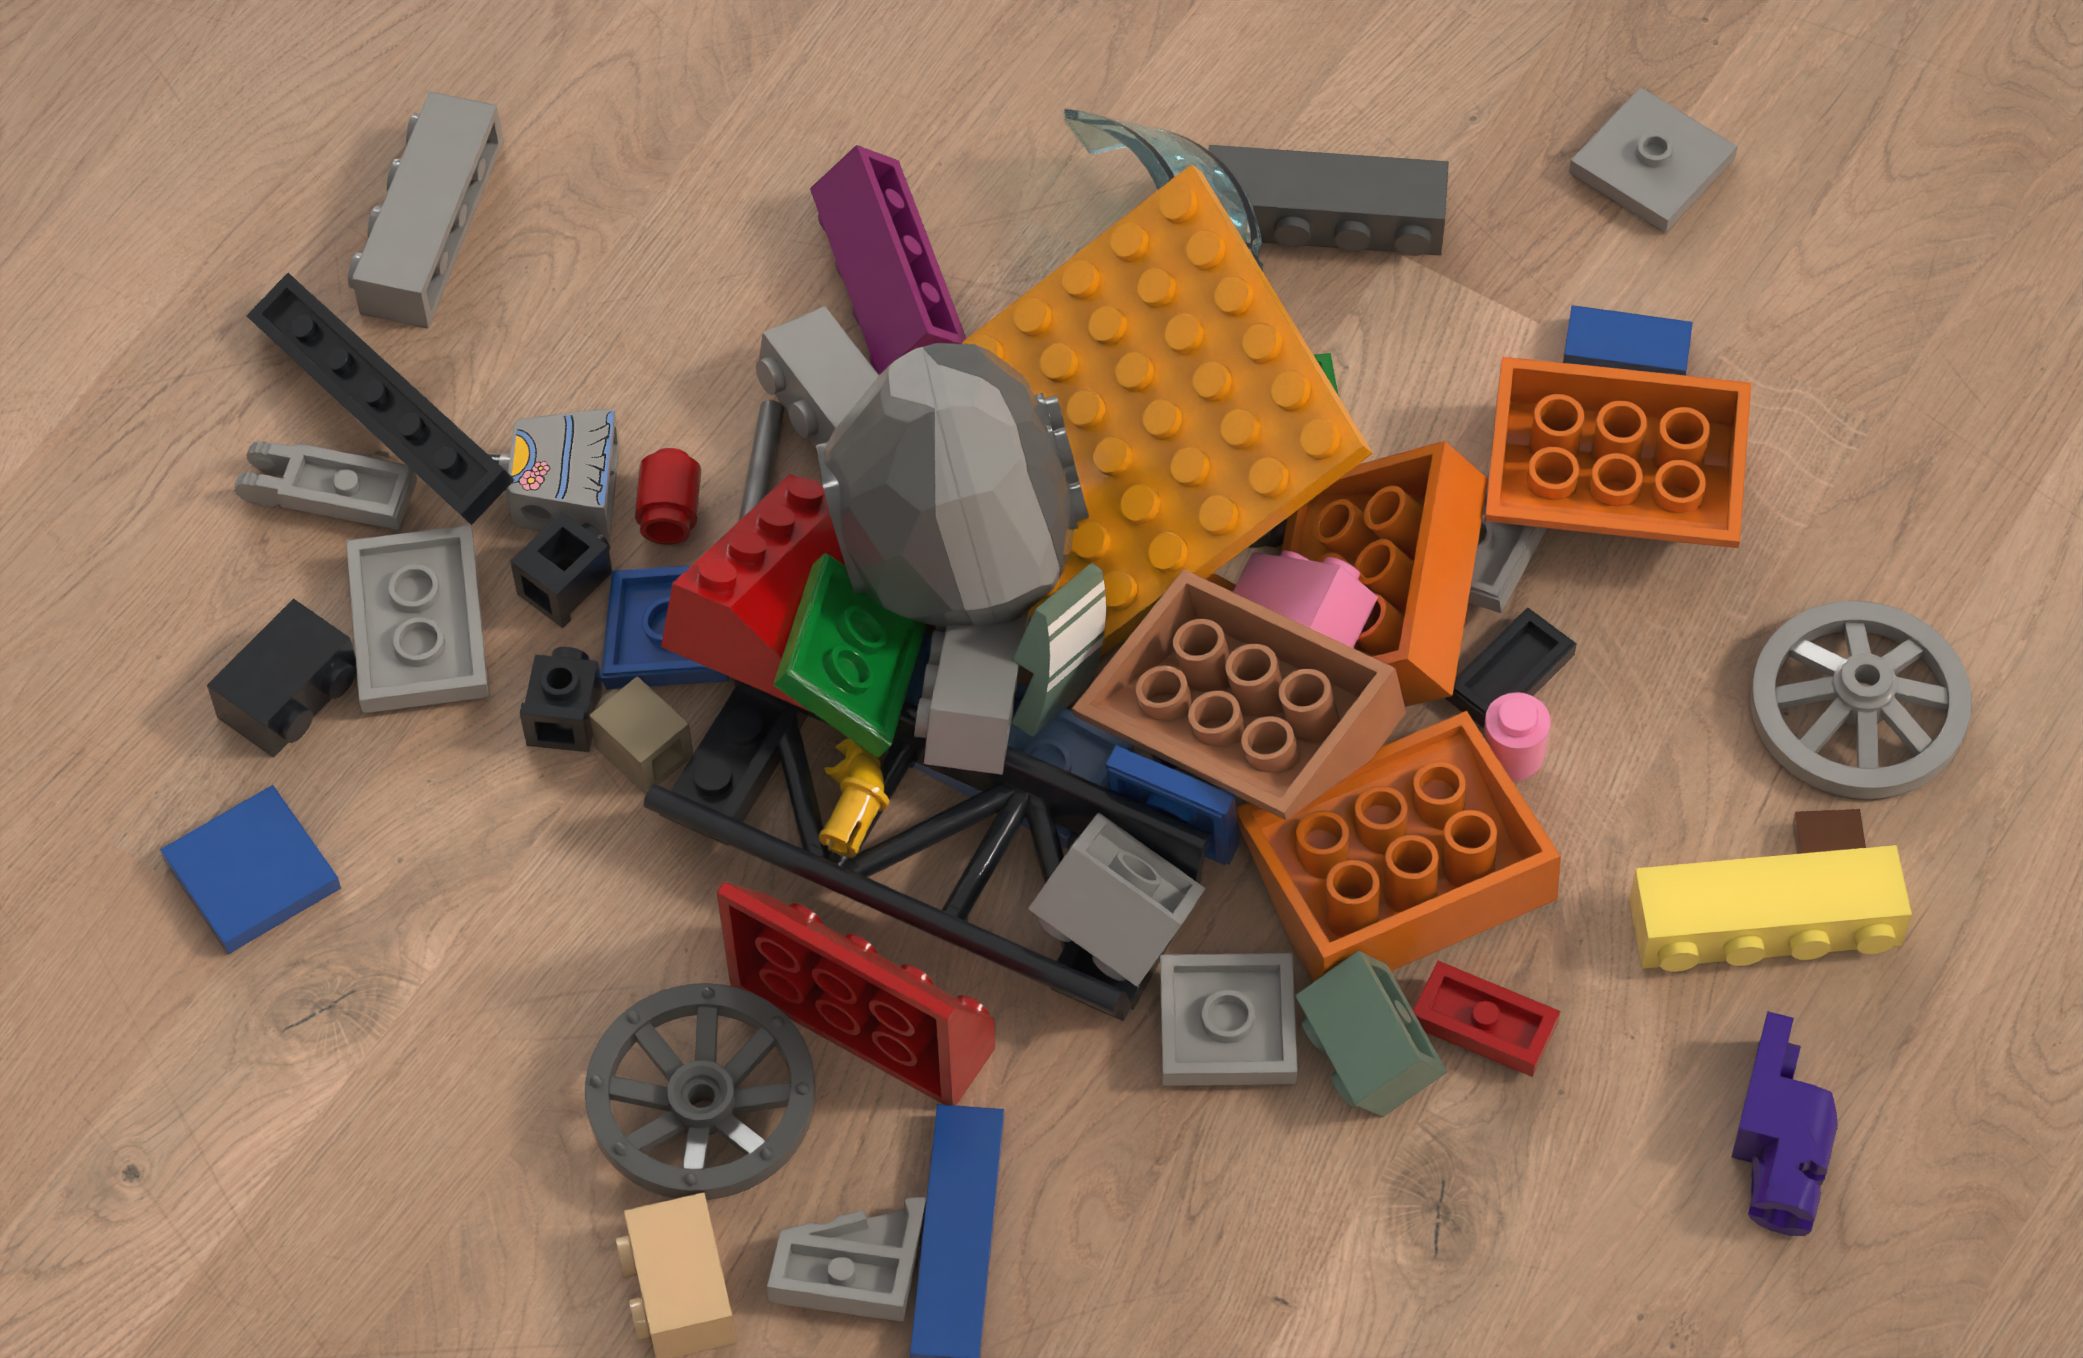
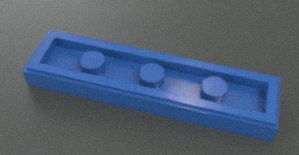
(957, 1233)

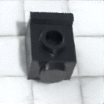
(561, 567)
(560, 699)

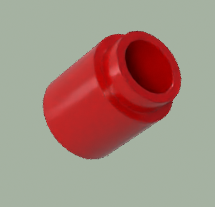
(667, 496)

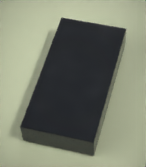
(1515, 662)

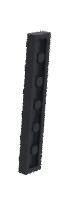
(381, 399)

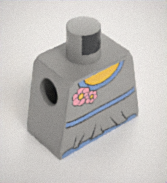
(563, 467)

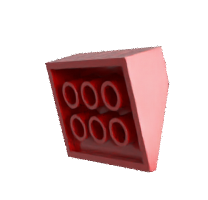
(745, 590)
(854, 995)

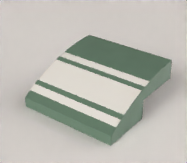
(1061, 649)

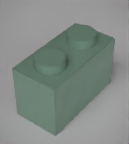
(1369, 1035)

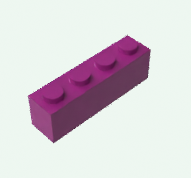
(884, 257)

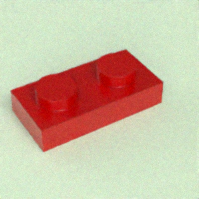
(1486, 1018)

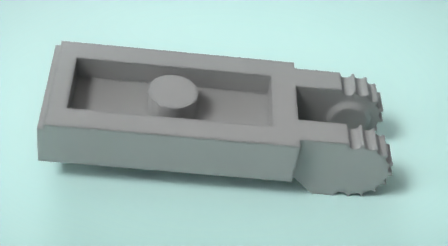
(328, 483)

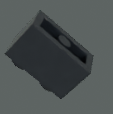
(283, 678)

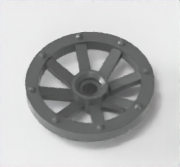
(697, 1082)

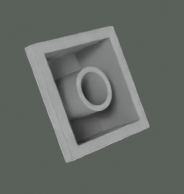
(1116, 900)

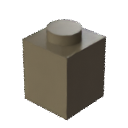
(641, 734)

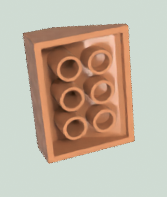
(1244, 697)

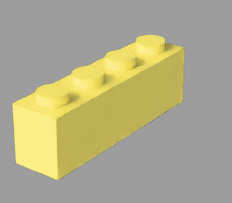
(1769, 908)

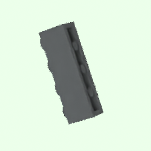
(1343, 199)

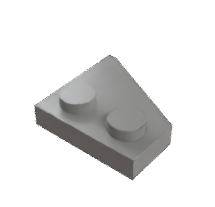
(850, 1263)

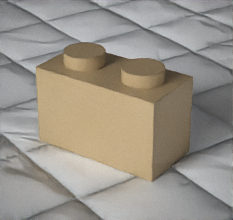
(679, 1277)

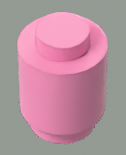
(1518, 733)

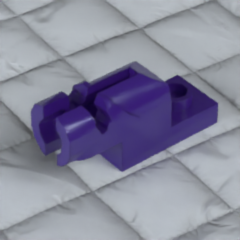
(1785, 1135)

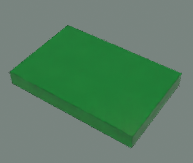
(849, 658)

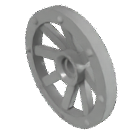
(1858, 703)

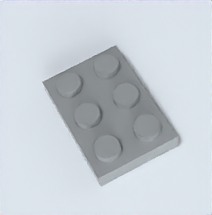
(417, 619)

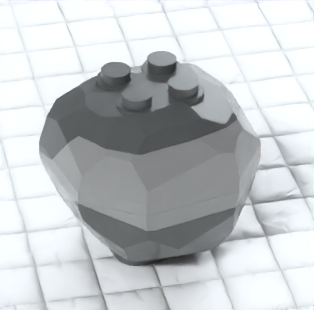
(953, 489)

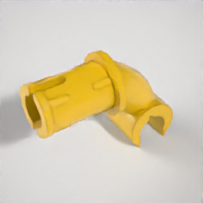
(860, 799)

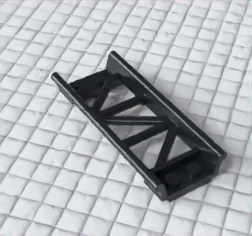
(761, 730)

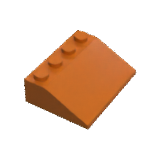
(1619, 452)
(1414, 539)
(1405, 853)

